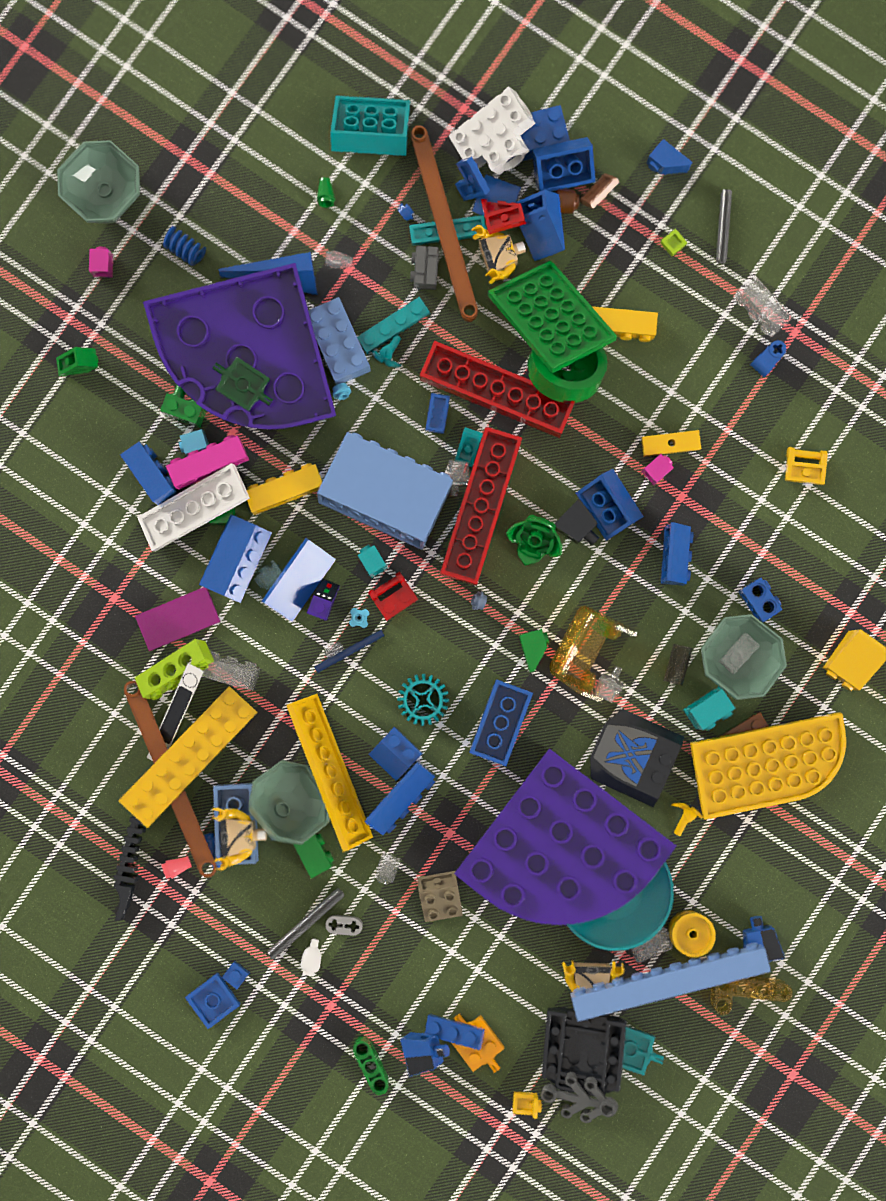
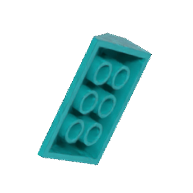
(370, 125)

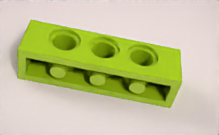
(149, 680)

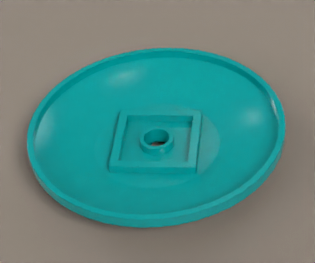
(633, 922)

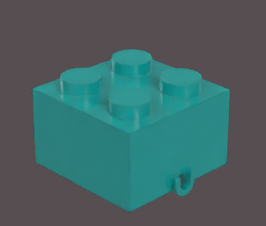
(709, 709)

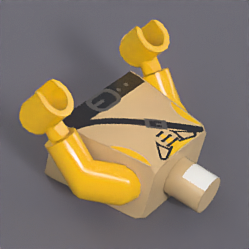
(498, 253)
(237, 836)
(588, 974)

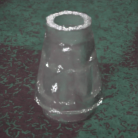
(337, 260)

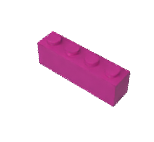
(206, 462)

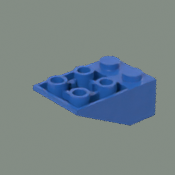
(543, 224)

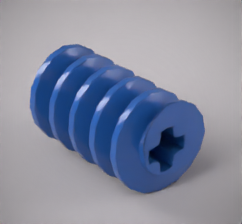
(183, 248)

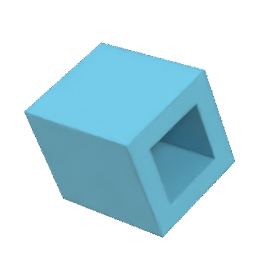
(193, 441)

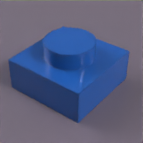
(235, 975)

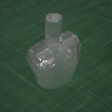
(459, 473)
(608, 686)

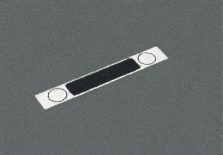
(179, 704)

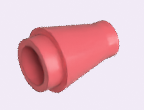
(175, 866)

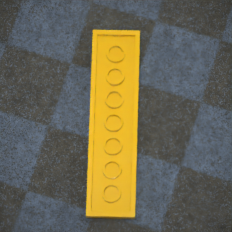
(188, 757)
(329, 772)

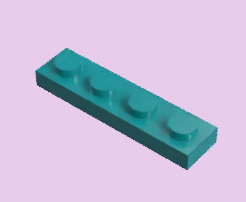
(427, 232)
(393, 325)

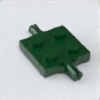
(242, 384)

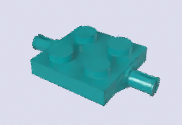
(639, 1051)

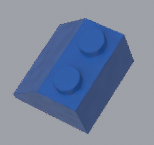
(395, 753)

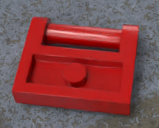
(395, 602)

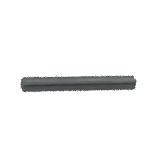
(305, 923)

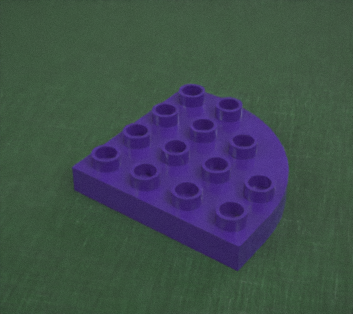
(249, 318)
(563, 850)

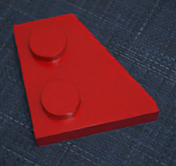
(502, 215)

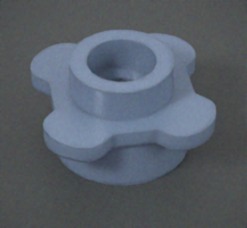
(478, 601)

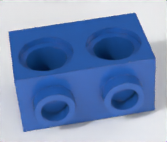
(756, 603)

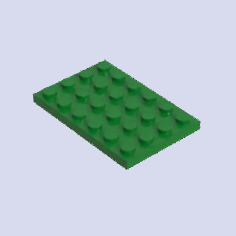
(552, 316)

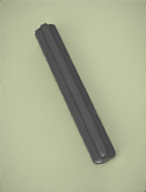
(723, 228)

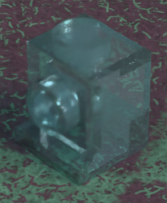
(268, 575)

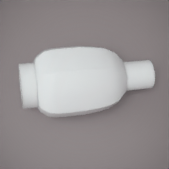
(311, 959)

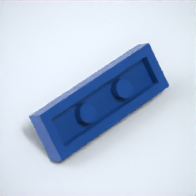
(455, 1032)

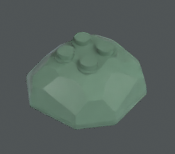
(99, 181)
(758, 672)
(288, 803)

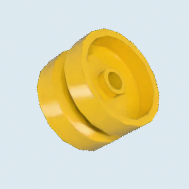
(702, 938)

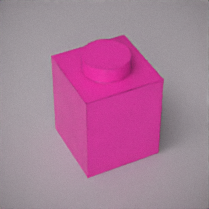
(101, 262)
(658, 469)

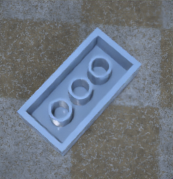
(338, 342)
(232, 797)

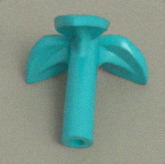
(387, 352)

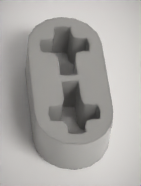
(344, 930)

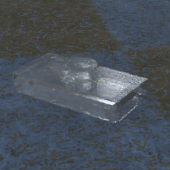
(739, 653)

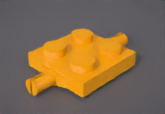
(490, 1047)

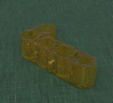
(750, 991)

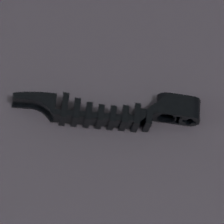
(127, 890)

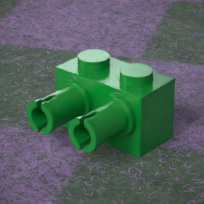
(183, 410)

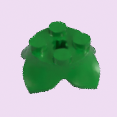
(535, 539)

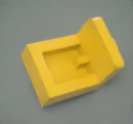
(526, 1103)

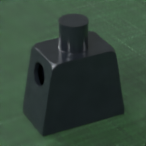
(577, 524)

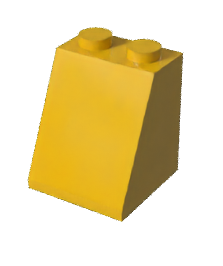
(855, 660)

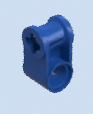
(767, 359)

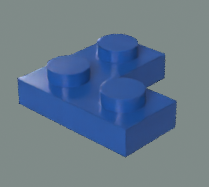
(473, 183)

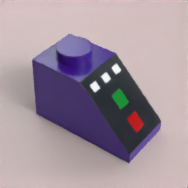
(323, 599)

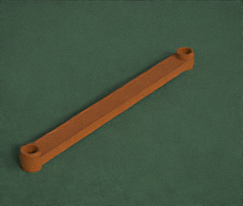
(444, 223)
(181, 805)

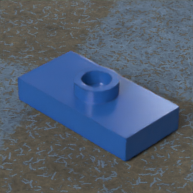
(437, 413)

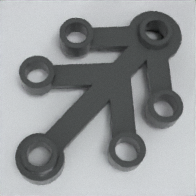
(604, 1105)

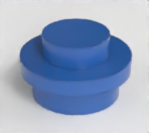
(406, 211)

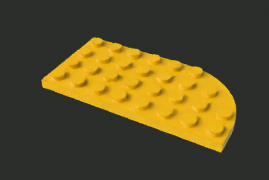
(768, 765)

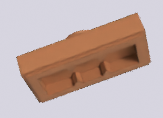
(599, 191)

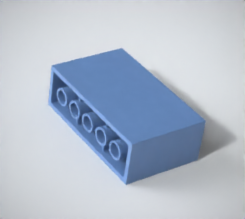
(384, 489)

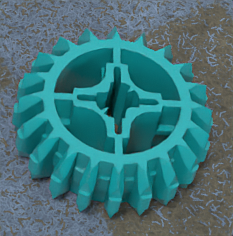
(412, 713)

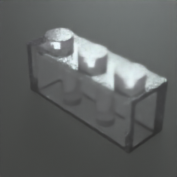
(762, 306)
(232, 672)

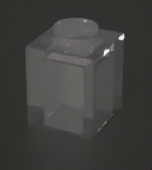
(387, 868)

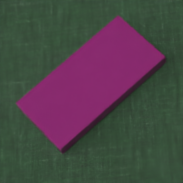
(177, 619)

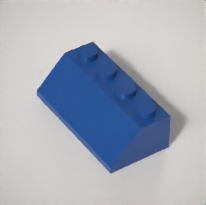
(235, 558)
(400, 798)

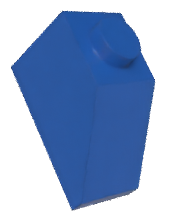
(668, 160)

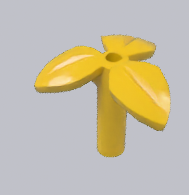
(689, 815)

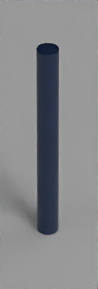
(348, 651)

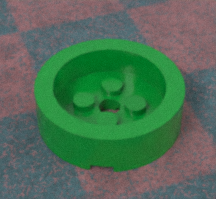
(571, 385)

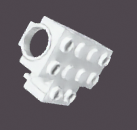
(495, 133)

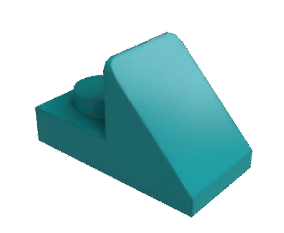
(469, 446)

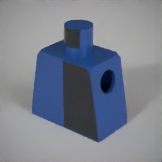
(765, 936)
(423, 1052)

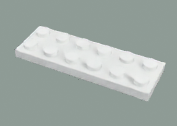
(193, 507)

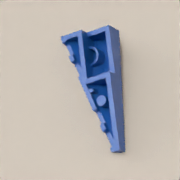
(303, 262)

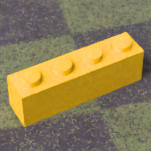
(630, 323)
(284, 489)

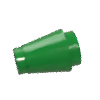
(325, 193)

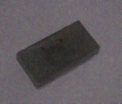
(678, 664)

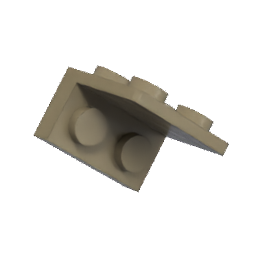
(439, 896)

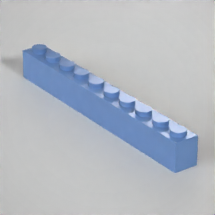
(670, 981)

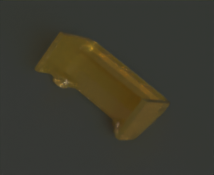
(581, 647)

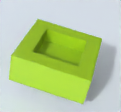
(673, 242)

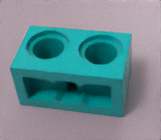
(372, 560)

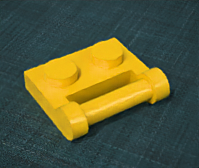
(806, 472)

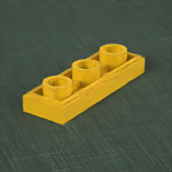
(682, 443)

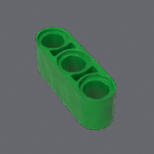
(375, 1074)

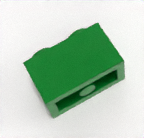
(314, 855)

